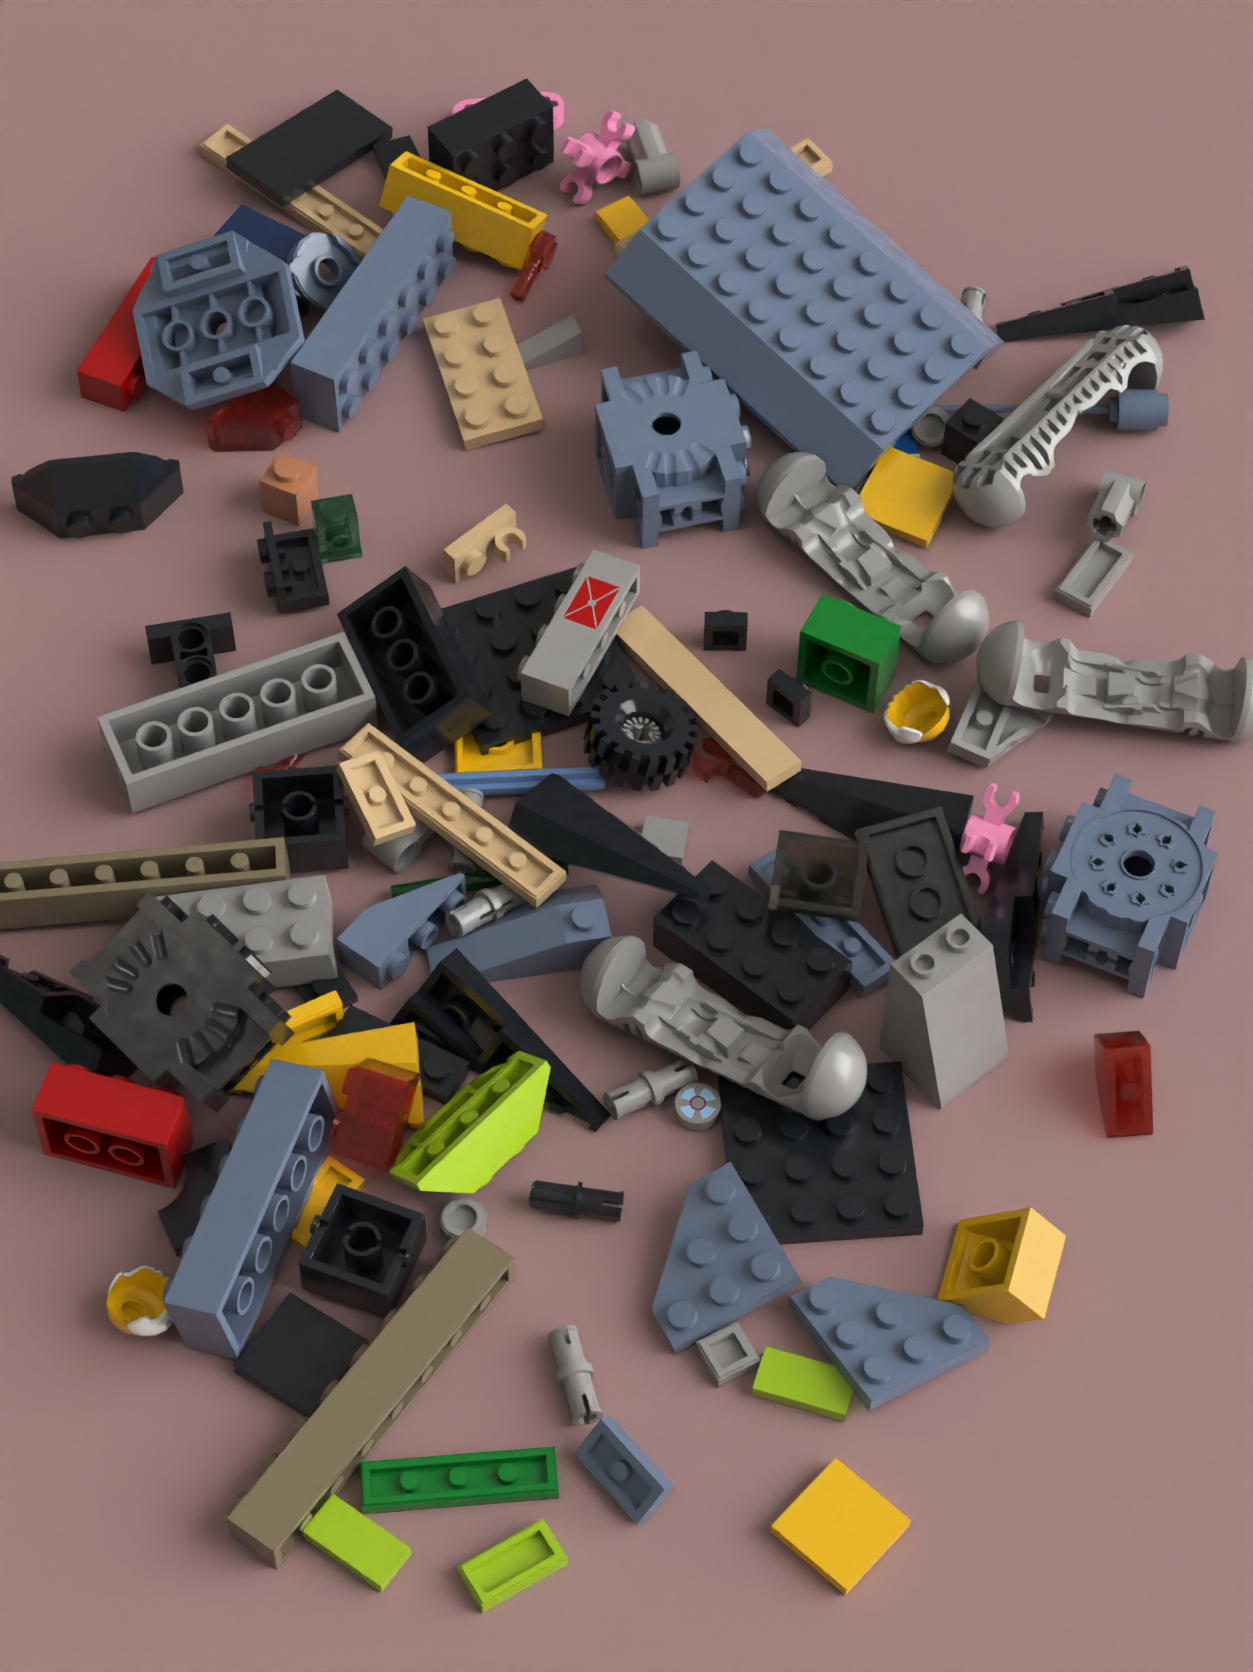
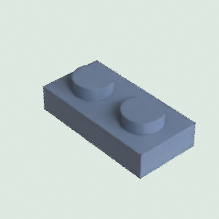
(624, 1470)

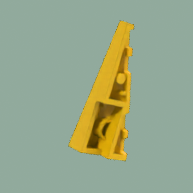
(339, 1053)

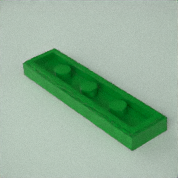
(458, 1480)

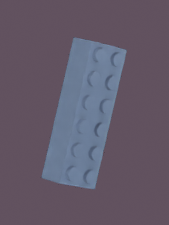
(373, 313)
(252, 1210)

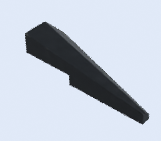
(1141, 303)
(859, 802)
(583, 834)
(1014, 919)
(61, 1020)
(474, 1022)

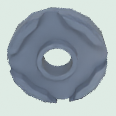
(304, 264)

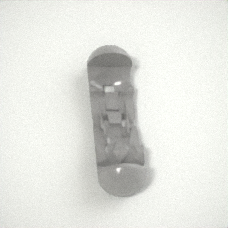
(1025, 441)
(860, 556)
(1093, 685)
(705, 1029)

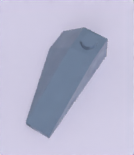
(532, 939)

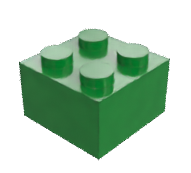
(848, 653)

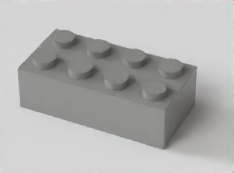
(279, 922)

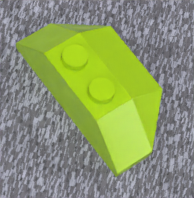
(476, 1129)

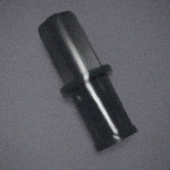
(575, 1200)

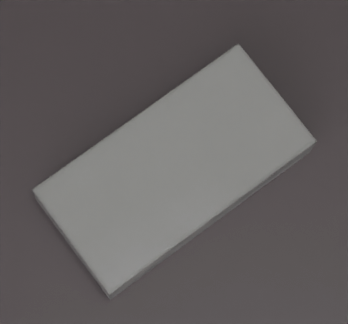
(1093, 576)

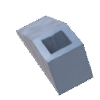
(393, 931)

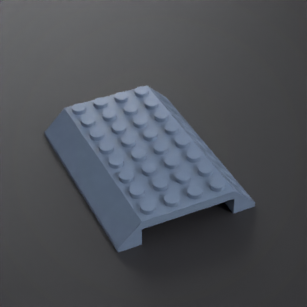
(800, 306)

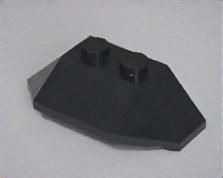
(98, 493)

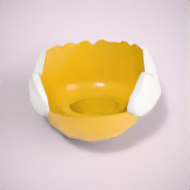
(917, 713)
(137, 1302)

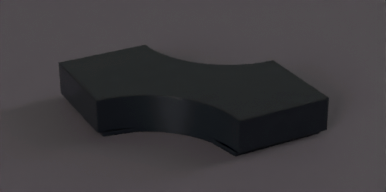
(183, 1214)

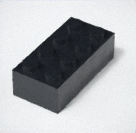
(414, 665)
(752, 953)

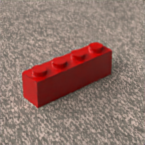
(114, 365)

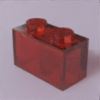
(374, 1113)

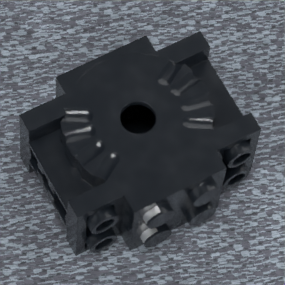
(228, 1008)

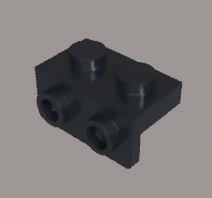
(295, 569)

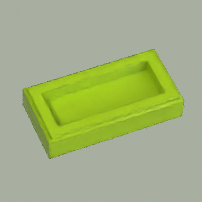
(802, 1384)
(357, 1542)
(512, 1565)

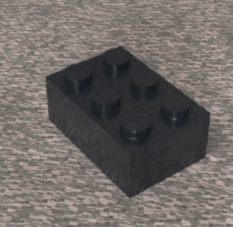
(496, 137)

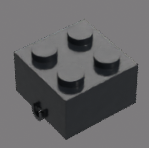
(307, 811)
(362, 1251)

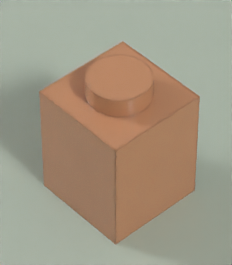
(288, 488)

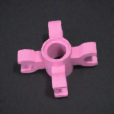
(596, 157)
(988, 837)

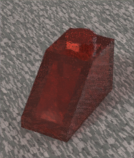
(255, 421)
(1124, 1083)

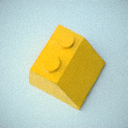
(1003, 1266)

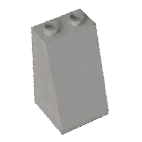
(945, 1012)

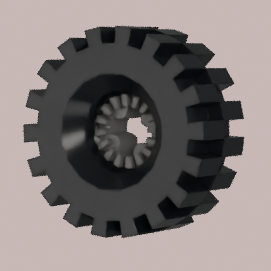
(634, 714)

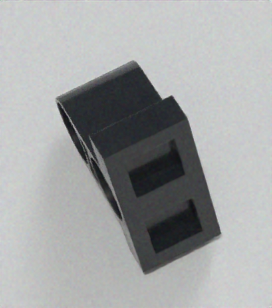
(176, 639)

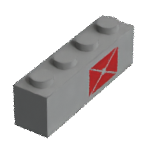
(579, 632)

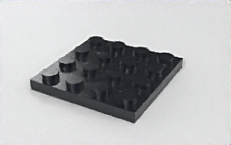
(496, 636)
(830, 1175)

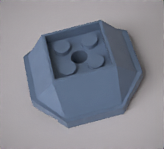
(194, 294)

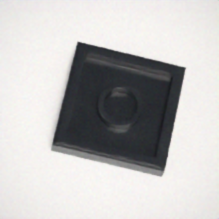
(298, 1355)

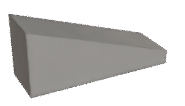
(552, 344)

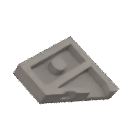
(992, 729)

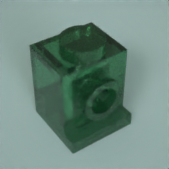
(336, 528)

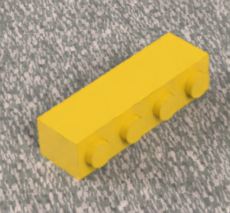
(479, 216)

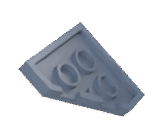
(719, 1261)
(885, 1337)

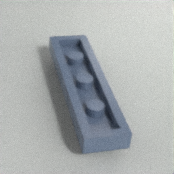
(868, 957)

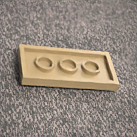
(483, 374)

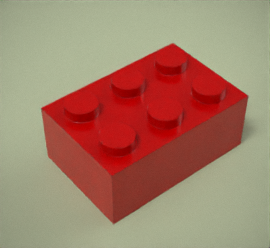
(113, 1124)

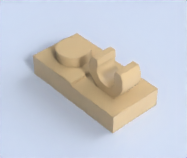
(489, 537)
(376, 798)

